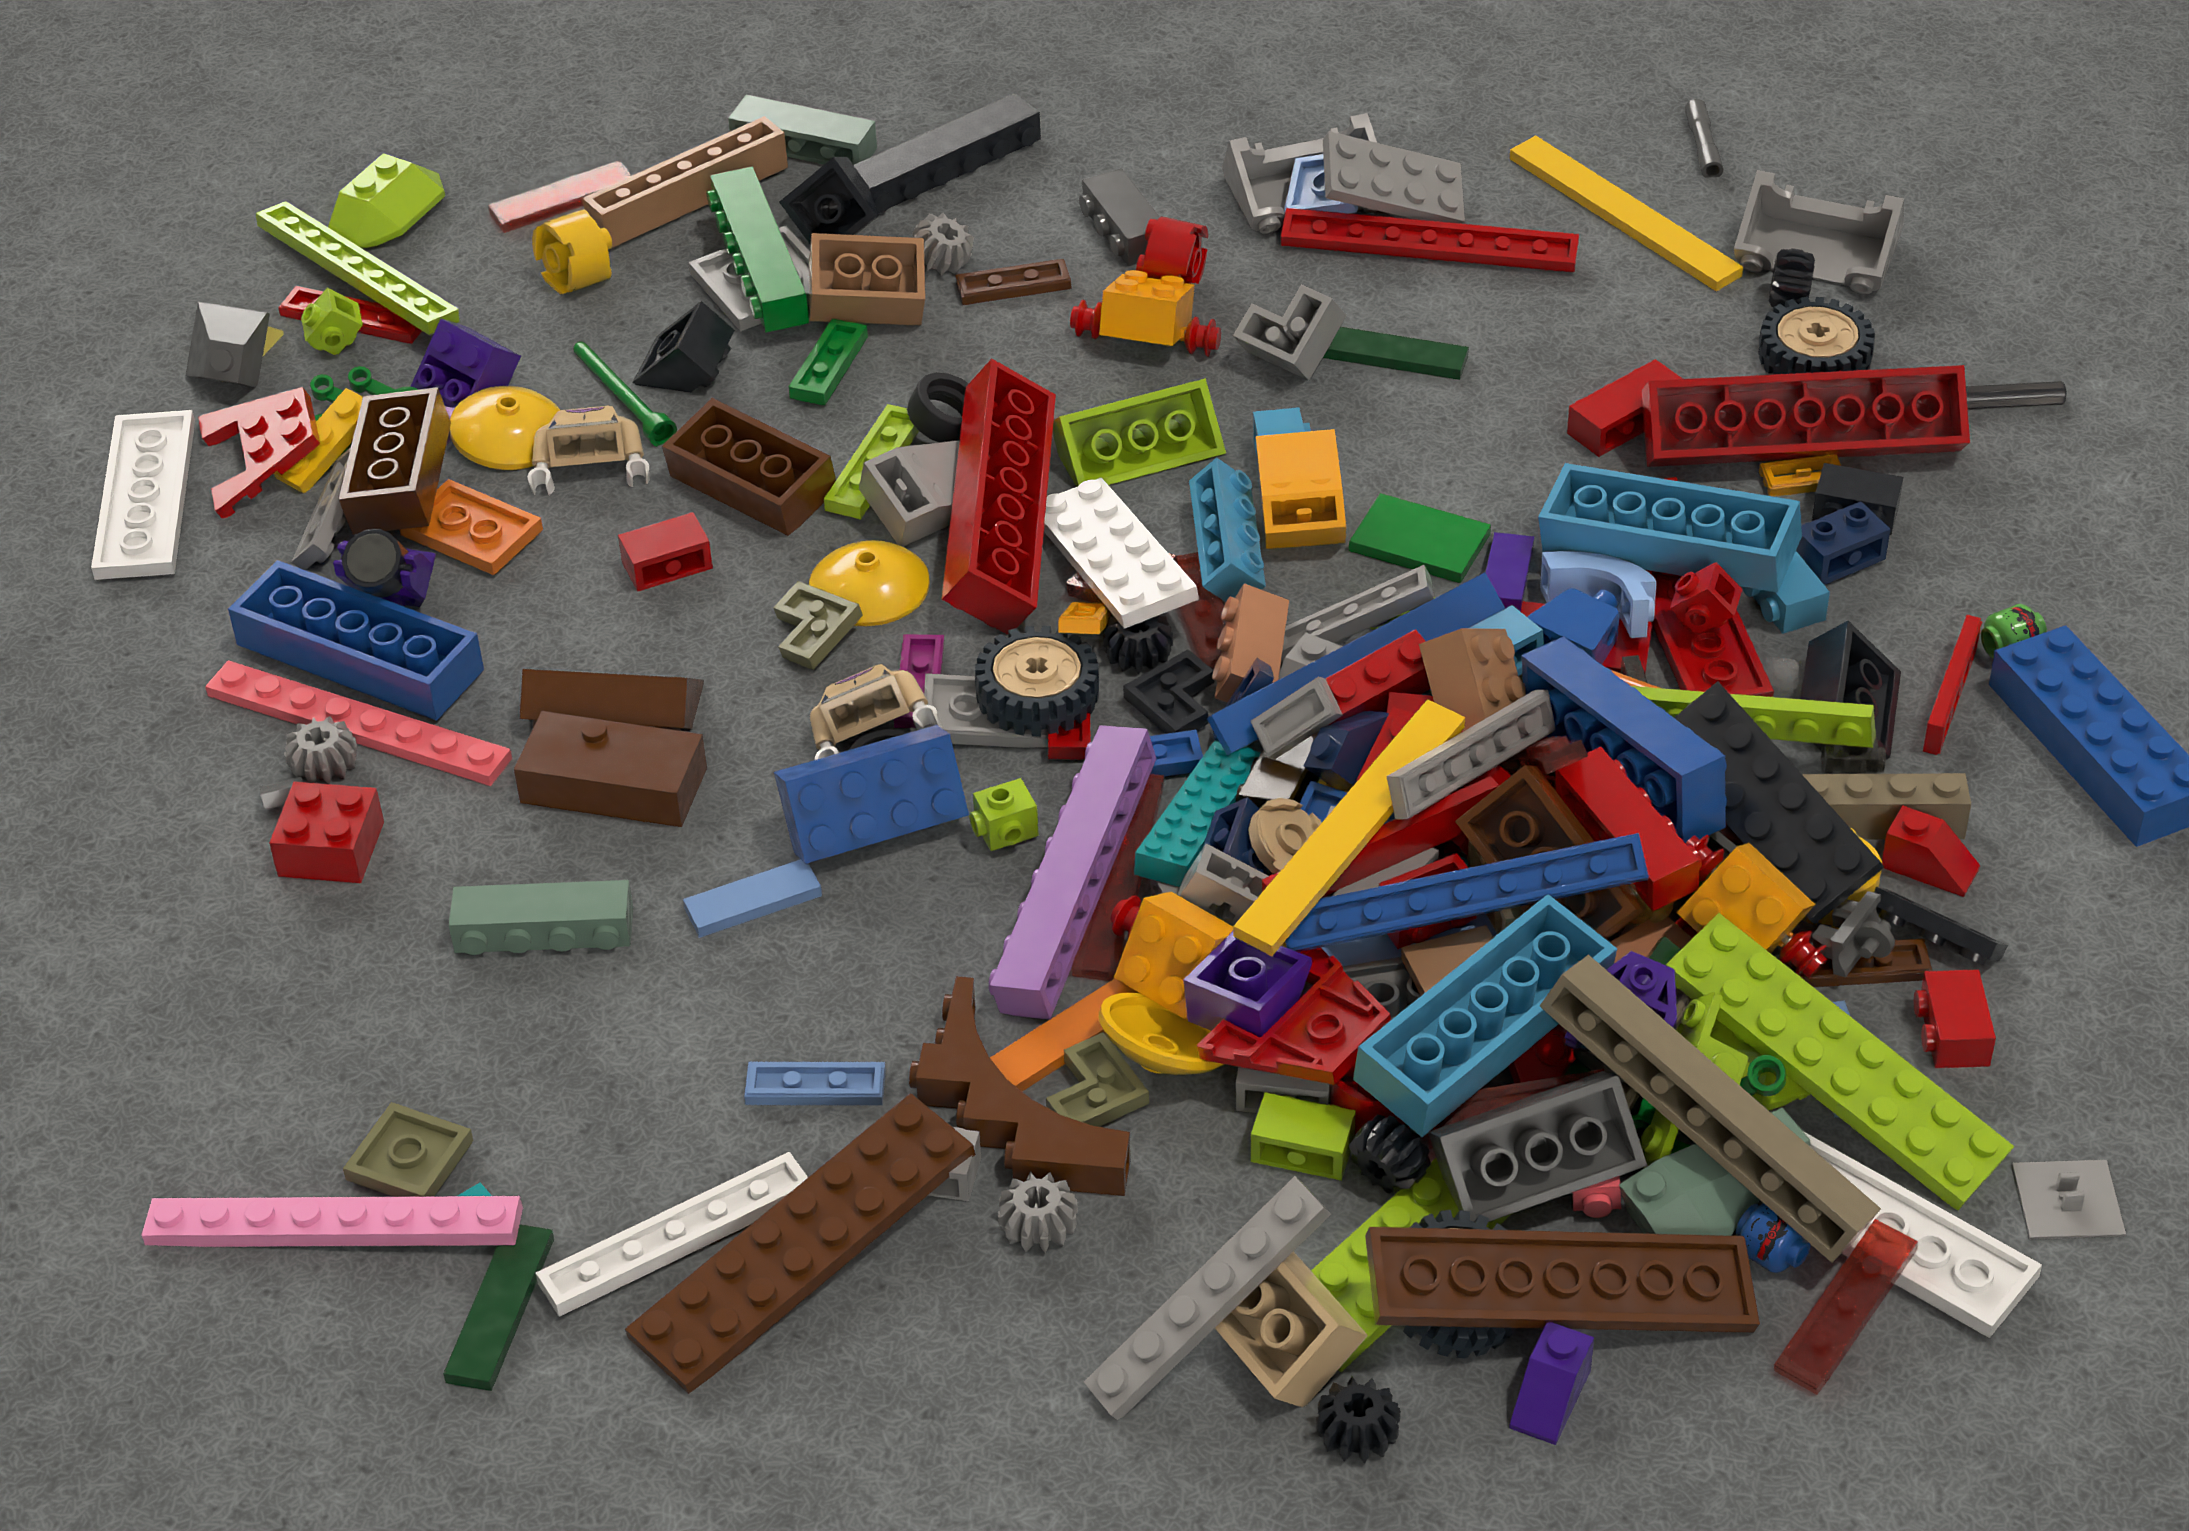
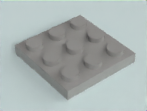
(719, 281)

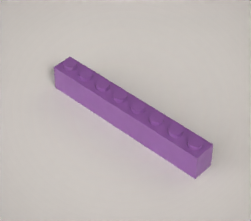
(1072, 873)

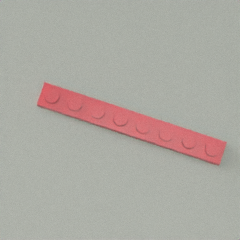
(369, 724)

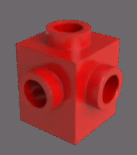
(1706, 598)

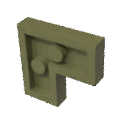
(820, 622)
(1106, 1084)

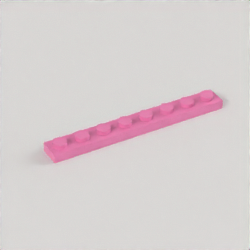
(333, 1221)

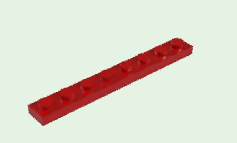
(1430, 240)

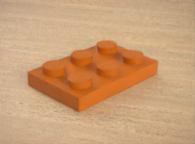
(475, 528)

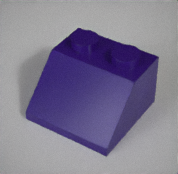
(1245, 986)

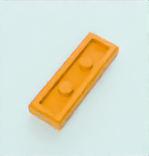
(1084, 618)

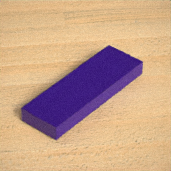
(1510, 566)

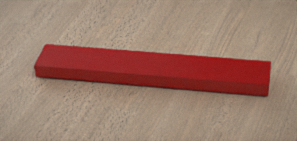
(1408, 837)

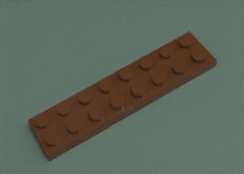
(799, 1243)
(1560, 1279)

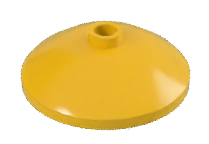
(500, 426)
(877, 576)
(1153, 1035)

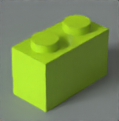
(1302, 1136)

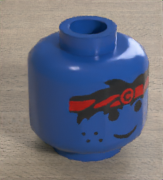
(1771, 1239)

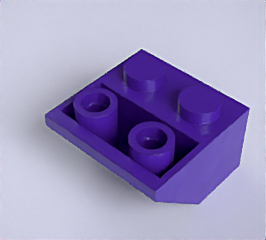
(463, 363)

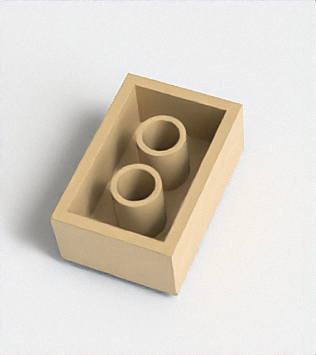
(1292, 1333)

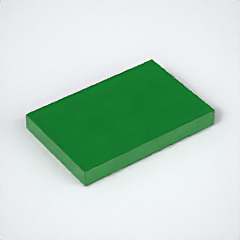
(1420, 536)

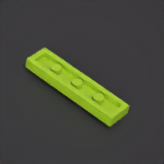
(889, 431)

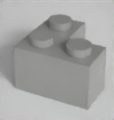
(1298, 337)

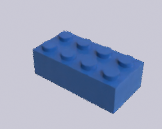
(871, 793)

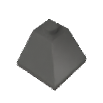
(227, 344)

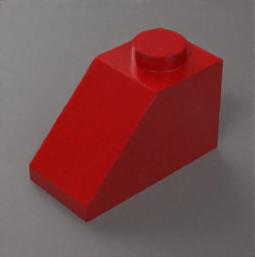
(1928, 852)

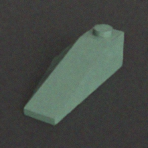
(1691, 1192)

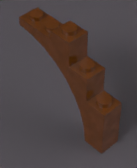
(1035, 1138)

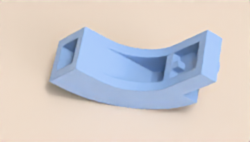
(1595, 572)

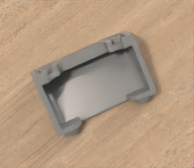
(1263, 177)
(1847, 241)

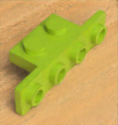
(1698, 1023)

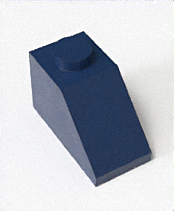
(1343, 748)

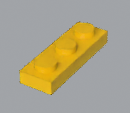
(335, 433)

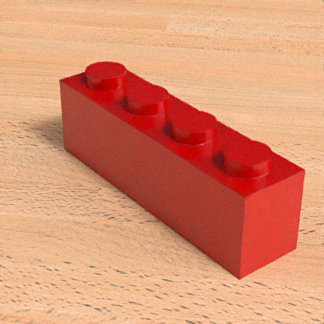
(1614, 807)

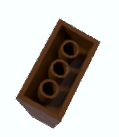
(612, 697)

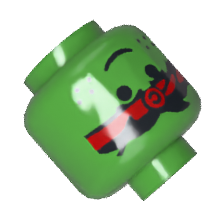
(2010, 627)

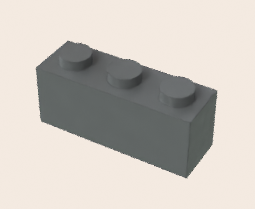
(1118, 213)

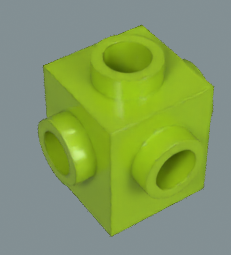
(331, 322)
(1004, 814)

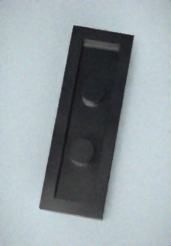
(1938, 927)

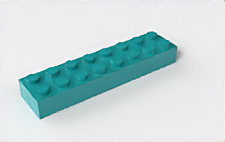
(1184, 824)

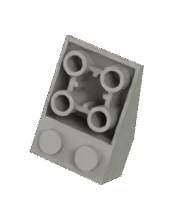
(912, 489)

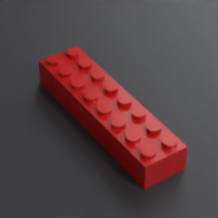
(1805, 415)
(999, 498)

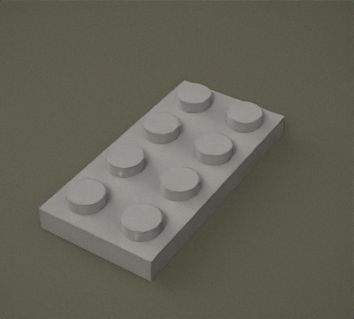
(1392, 179)

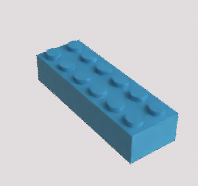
(1672, 525)
(1476, 1017)

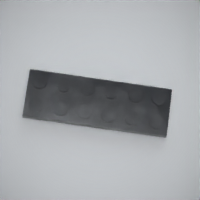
(1779, 808)

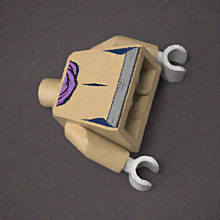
(586, 438)
(865, 703)

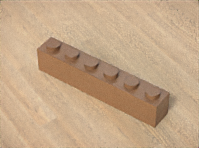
(682, 181)

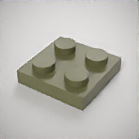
(408, 1153)

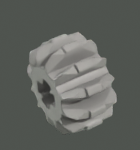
(945, 243)
(321, 750)
(1037, 1212)

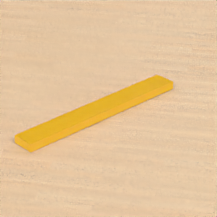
(1627, 213)
(1341, 834)

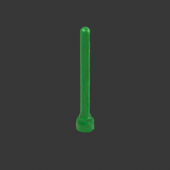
(656, 426)

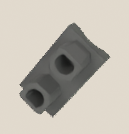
(1858, 934)

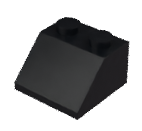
(831, 201)
(687, 352)

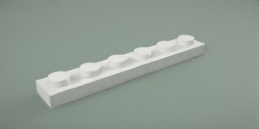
(668, 1235)

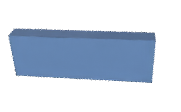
(752, 897)
(815, 1083)

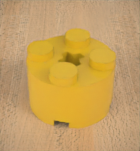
(572, 251)

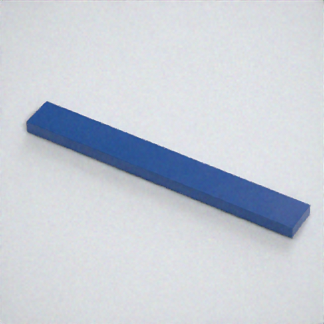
(1446, 613)
(1471, 892)

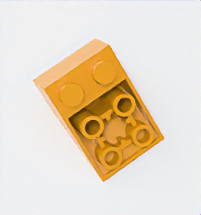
(1301, 489)

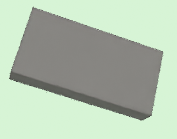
(1296, 718)

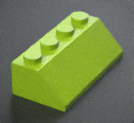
(1139, 434)

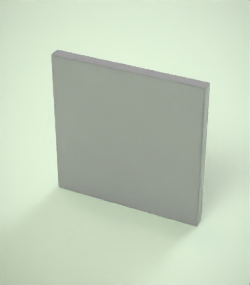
(2068, 1199)

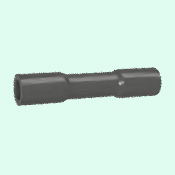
(1707, 151)

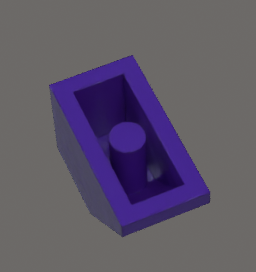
(1552, 1382)

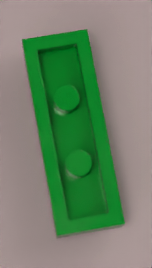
(828, 362)

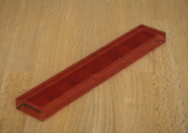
(1100, 948)

